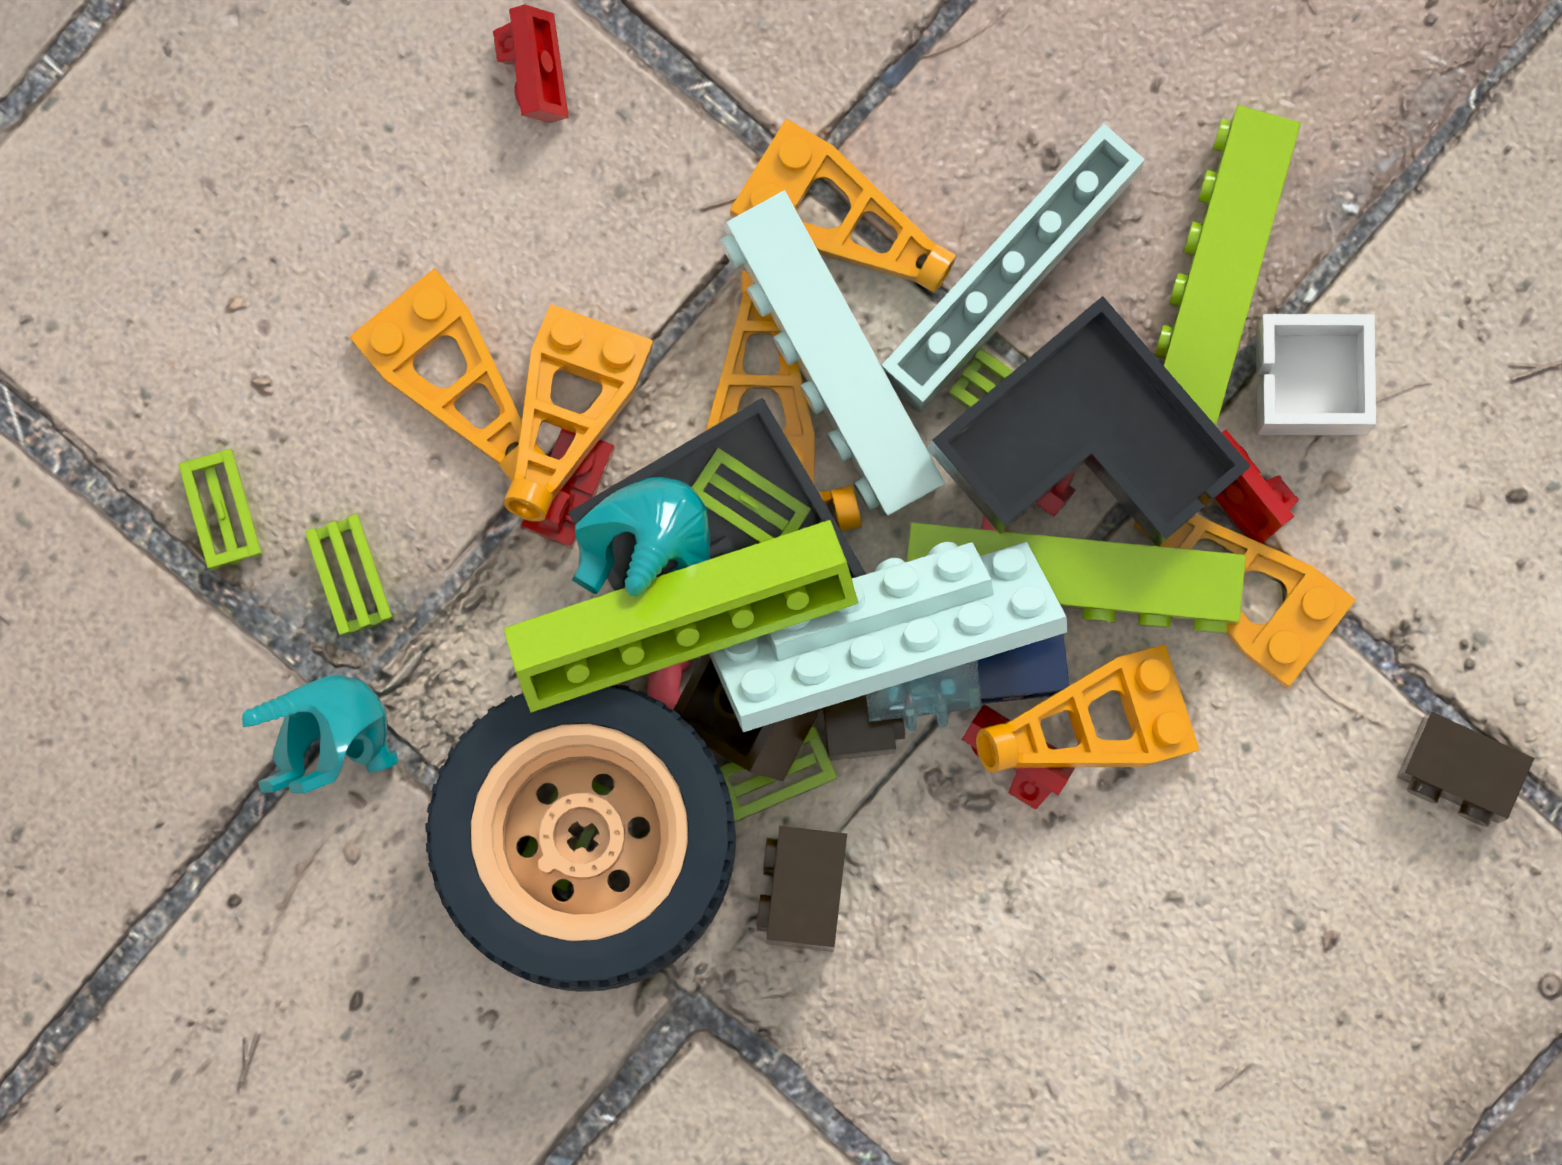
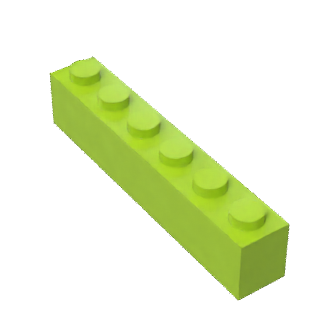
(1226, 253)
(1117, 576)
(681, 616)

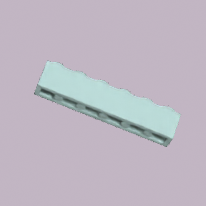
(1012, 268)
(832, 355)

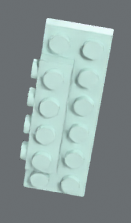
(906, 626)

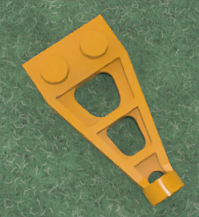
(799, 159)
(409, 328)
(588, 351)
(785, 383)
(1302, 620)
(1151, 704)

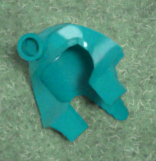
(667, 526)
(337, 711)

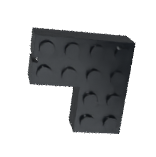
(1095, 402)
(758, 443)

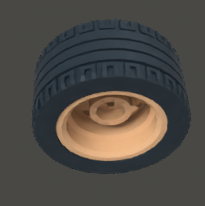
(507, 900)

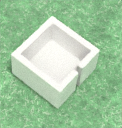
(1316, 374)

